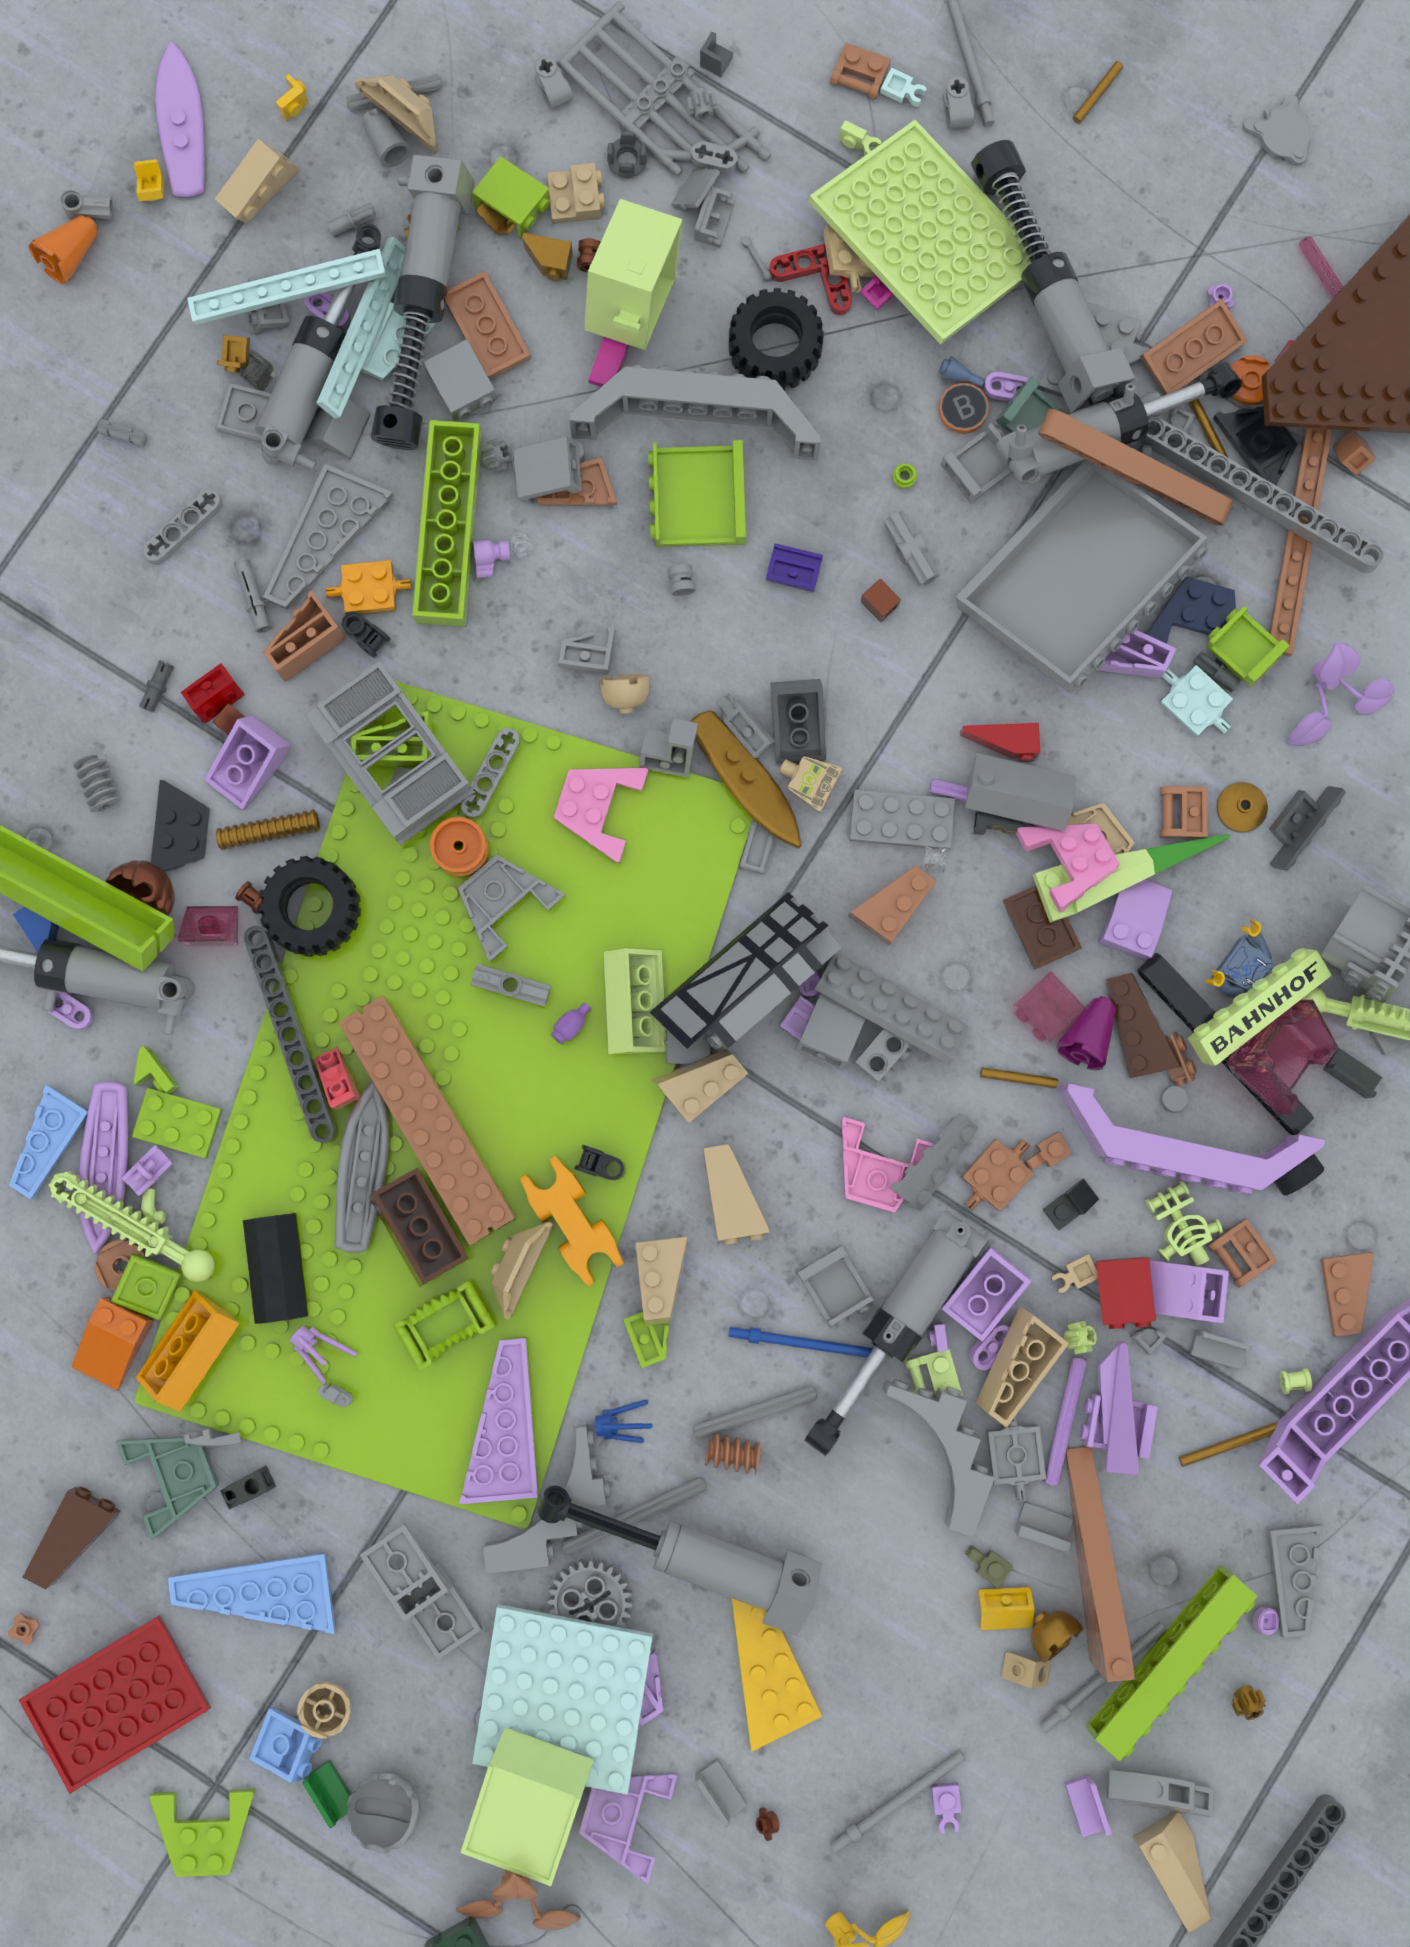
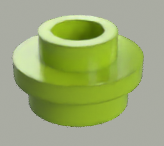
(907, 469)

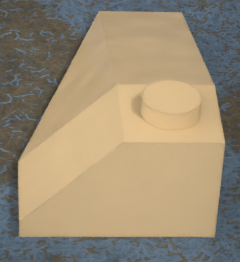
(1174, 1860)

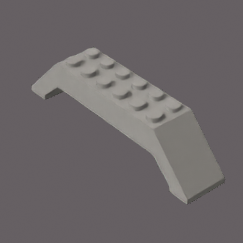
(698, 398)

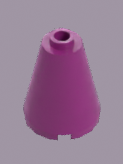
(1089, 1035)

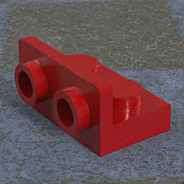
(212, 693)

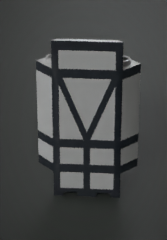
(748, 976)

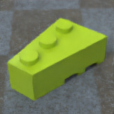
(406, 755)

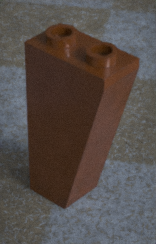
(69, 1535)

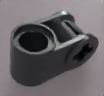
(368, 636)
(598, 1163)

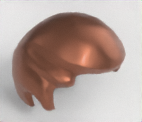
(145, 883)

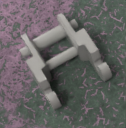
(335, 1395)

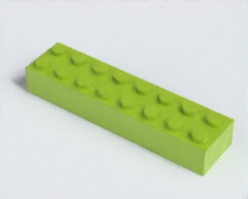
(447, 523)
(1171, 1663)

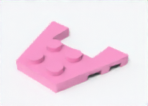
(587, 802)
(1082, 854)
(871, 1175)

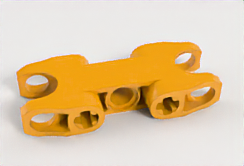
(581, 1235)

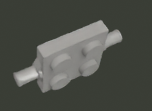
(1016, 1456)

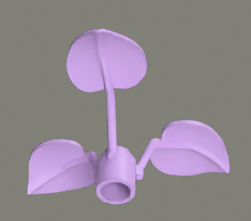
(1329, 673)

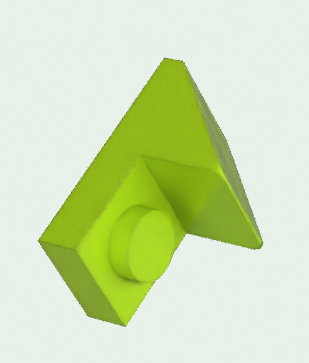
(150, 1066)

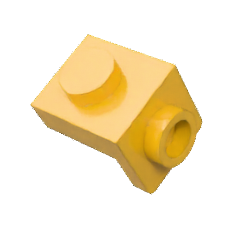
(294, 100)
(149, 180)

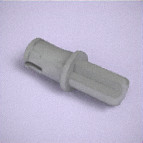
(351, 219)

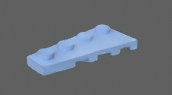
(52, 1131)

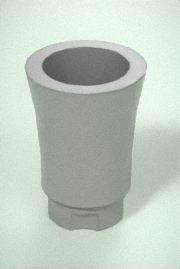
(387, 141)

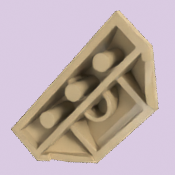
(402, 106)
(517, 1265)

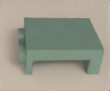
(1026, 407)

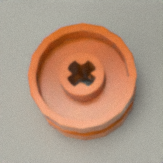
(453, 833)

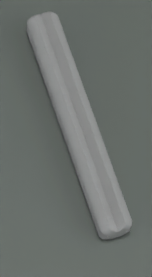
(418, 85)

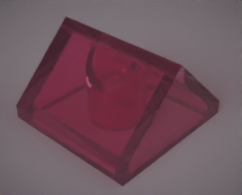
(209, 926)

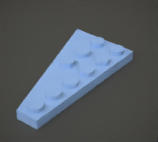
(274, 1591)

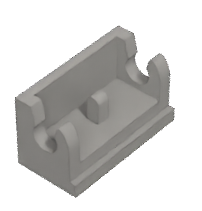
(714, 216)

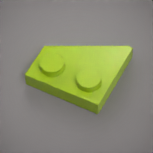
(647, 1341)

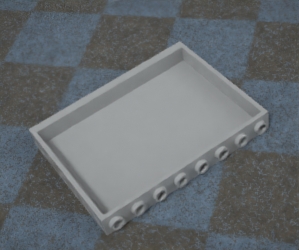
(1082, 574)

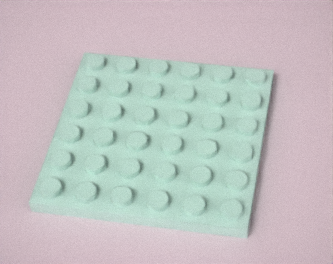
(568, 1687)

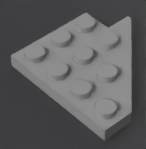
(1117, 331)

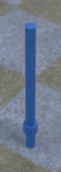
(755, 1336)

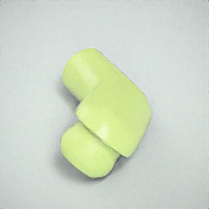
(148, 1208)

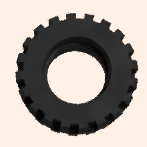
(779, 309)
(285, 883)

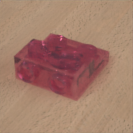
(1048, 1008)

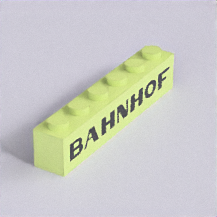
(1259, 1006)

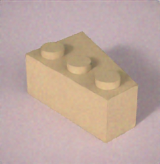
(255, 181)
(701, 1083)
(659, 1276)

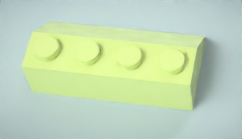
(632, 991)

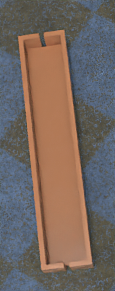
(427, 1120)

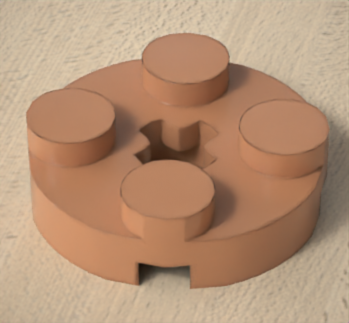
(108, 1260)

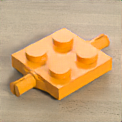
(368, 587)

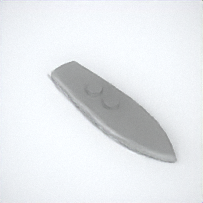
(361, 1171)

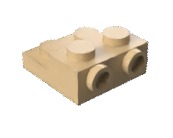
(575, 194)

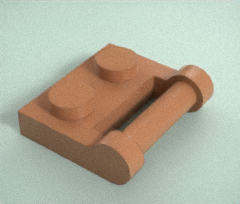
(863, 65)
(1192, 812)
(1250, 1249)

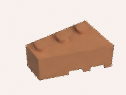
(303, 639)
(893, 906)

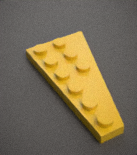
(771, 1679)

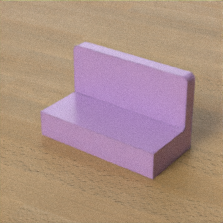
(1087, 1806)

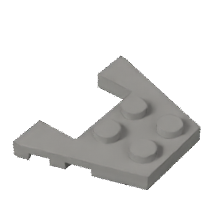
(496, 891)

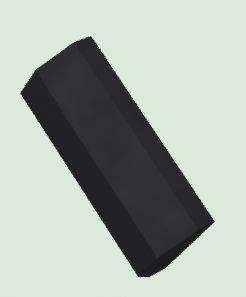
(275, 1268)

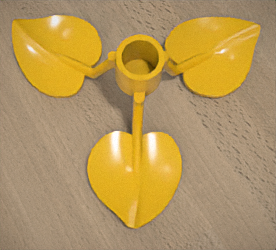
(844, 1932)

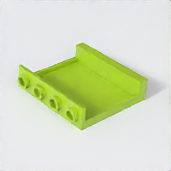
(698, 495)

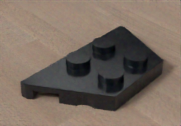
(1261, 446)
(178, 829)

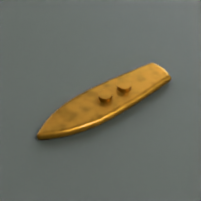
(746, 778)

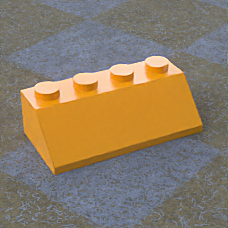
(187, 1351)

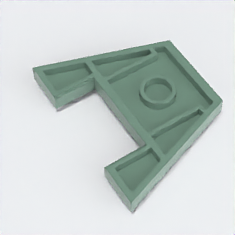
(181, 1471)

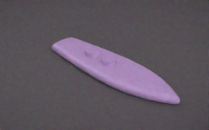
(180, 123)
(104, 1151)

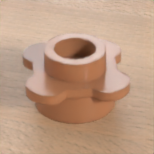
(21, 1621)

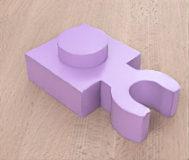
(946, 1802)

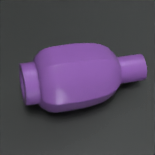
(570, 1024)

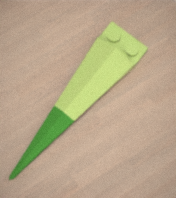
(1133, 868)

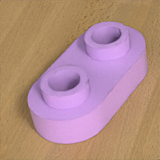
(321, 311)
(1008, 385)
(70, 1009)
(990, 1347)

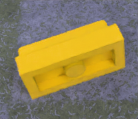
(1006, 1608)

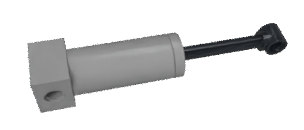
(779, 1587)

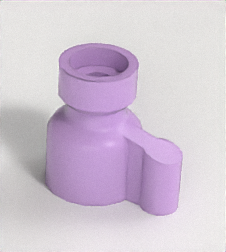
(486, 553)

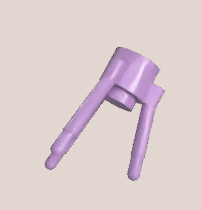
(304, 1343)

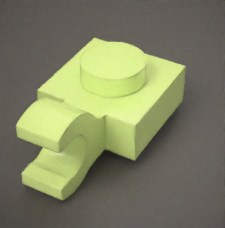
(856, 137)

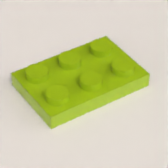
(177, 1123)

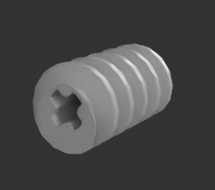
(95, 783)

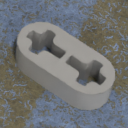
(713, 156)

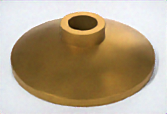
(1230, 808)

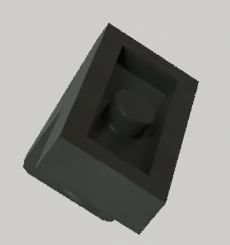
(1071, 1204)

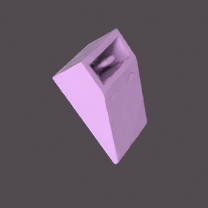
(1189, 1291)

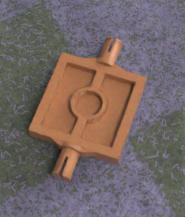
(997, 1175)

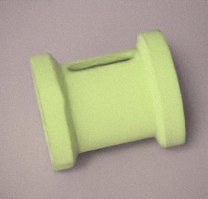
(1295, 1381)

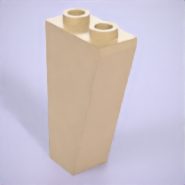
(732, 1200)

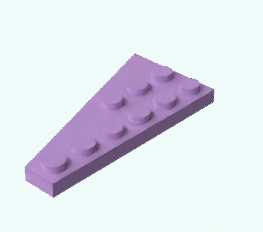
(504, 1444)

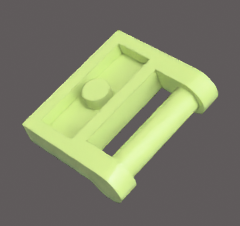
(940, 1370)

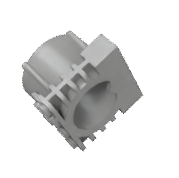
(1372, 945)

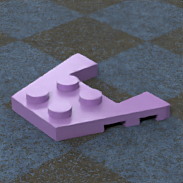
(613, 1816)

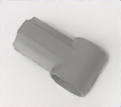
(88, 205)

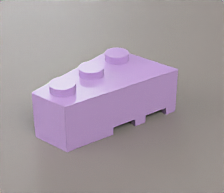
(1140, 656)

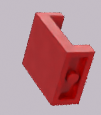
(1126, 1292)

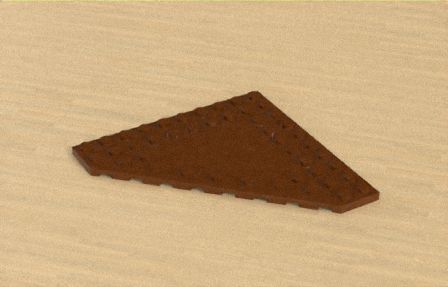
(1354, 356)

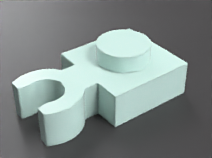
(899, 86)

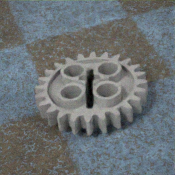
(578, 1581)

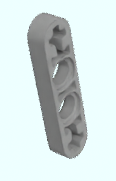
(179, 522)
(494, 775)

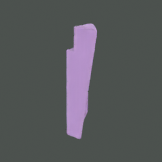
(1117, 1411)

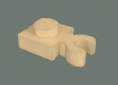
(1079, 1272)

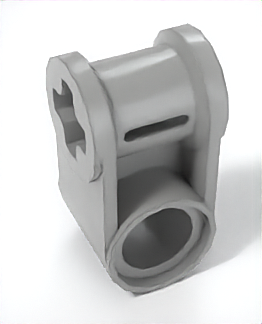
(551, 82)
(958, 104)

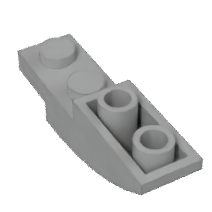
(1160, 1792)

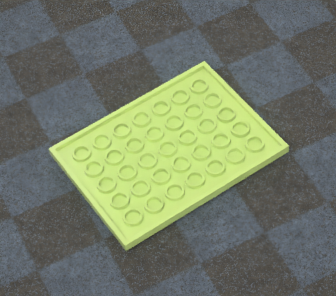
(924, 230)

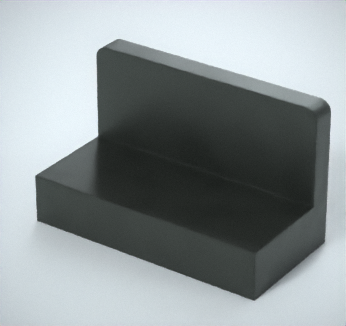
(1353, 1074)

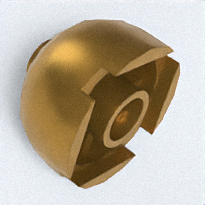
(1053, 1633)

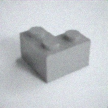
(672, 751)

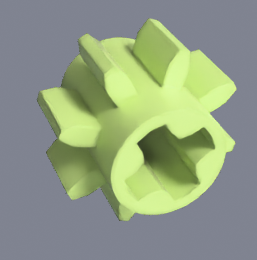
(1080, 1337)

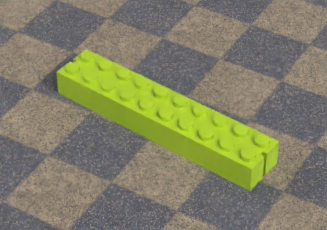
(81, 902)

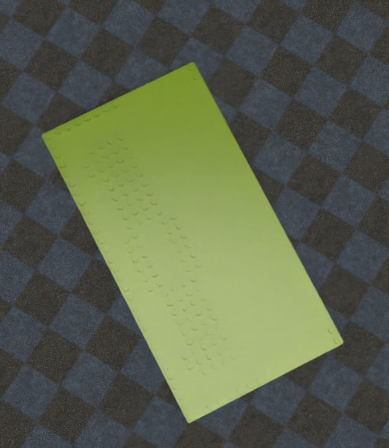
(501, 1074)

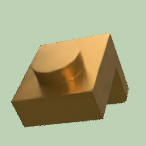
(235, 353)

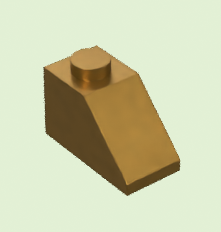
(549, 255)

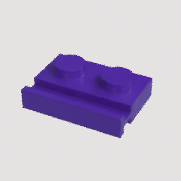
(794, 567)

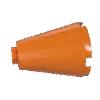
(64, 247)

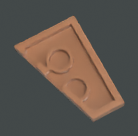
(1346, 1291)

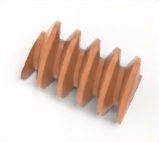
(733, 1453)

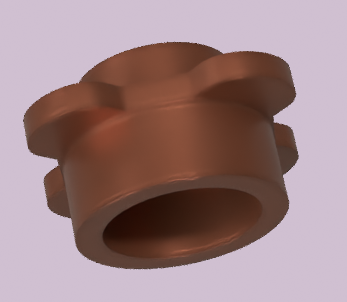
(767, 1823)

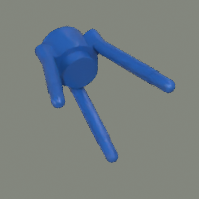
(608, 1426)

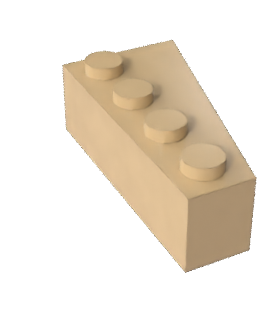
(1019, 1366)

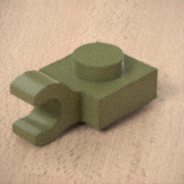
(991, 1566)

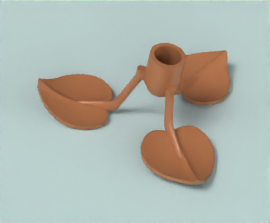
(518, 1888)

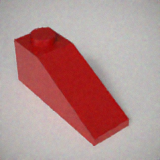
(1010, 740)

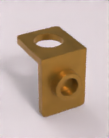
(495, 220)

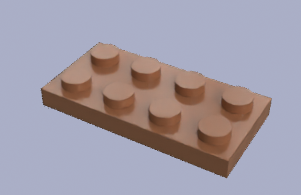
(486, 325)
(1193, 348)

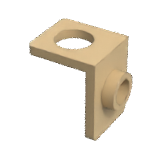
(1025, 1670)

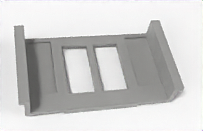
(421, 793)

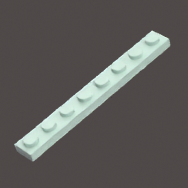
(287, 287)
(361, 332)

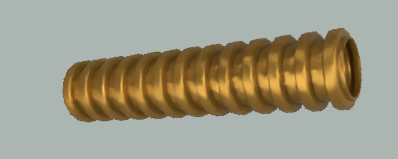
(267, 829)

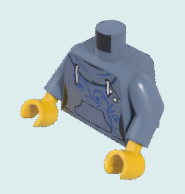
(1244, 963)

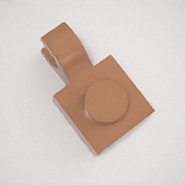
(1050, 1151)

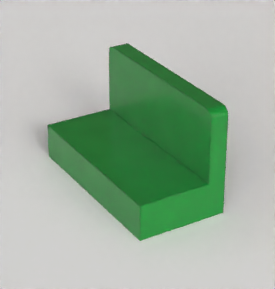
(328, 1792)

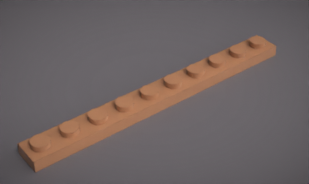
(1297, 549)

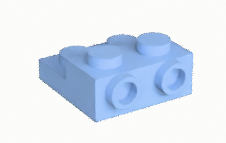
(284, 1746)

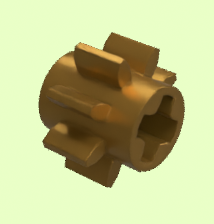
(1248, 1702)

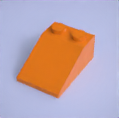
(111, 1342)

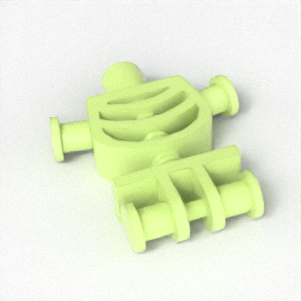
(1194, 1247)

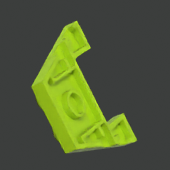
(202, 1845)

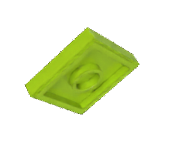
(146, 1286)

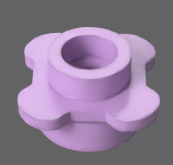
(1224, 290)

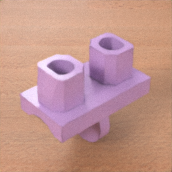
(147, 1170)

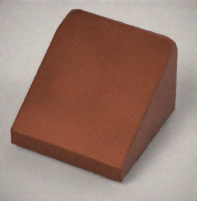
(227, 718)

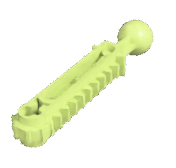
(1366, 1014)
(195, 1264)

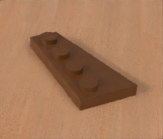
(1139, 1030)

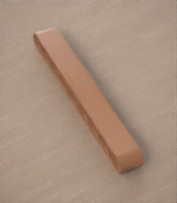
(1135, 467)

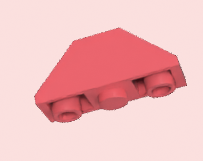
(336, 1079)

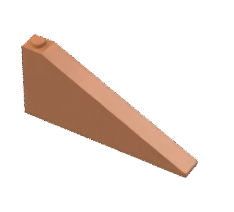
(1101, 1598)

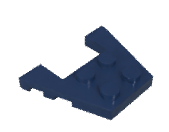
(1195, 607)

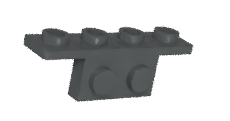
(1300, 823)

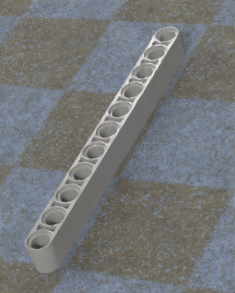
(1267, 505)

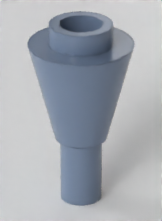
(955, 371)

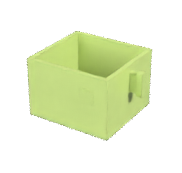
(632, 274)
(527, 1806)

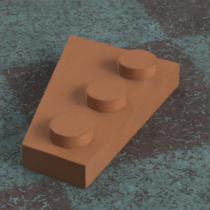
(595, 488)

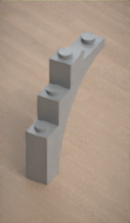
(968, 1482)
(531, 1546)

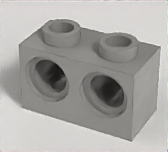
(879, 1050)

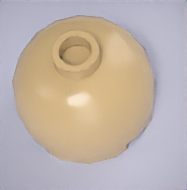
(625, 691)
(324, 1709)

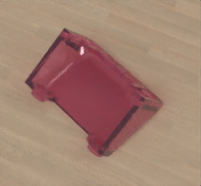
(1281, 1054)

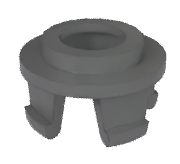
(626, 143)

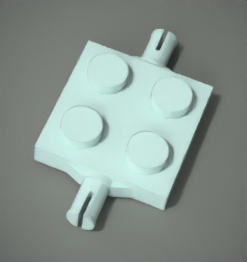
(1196, 701)

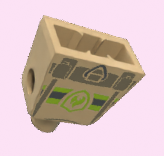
(812, 780)

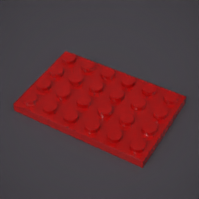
(114, 1704)

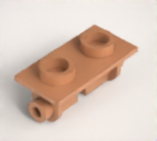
(1188, 1068)

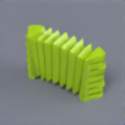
(443, 1323)

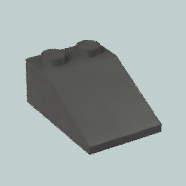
(798, 720)

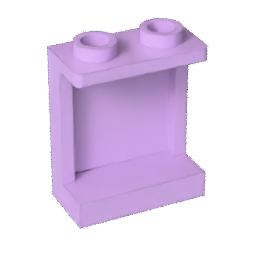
(1144, 1422)

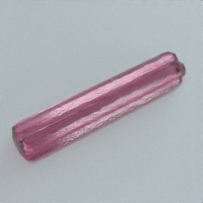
(1321, 265)

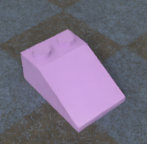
(247, 761)
(1136, 919)
(986, 1293)

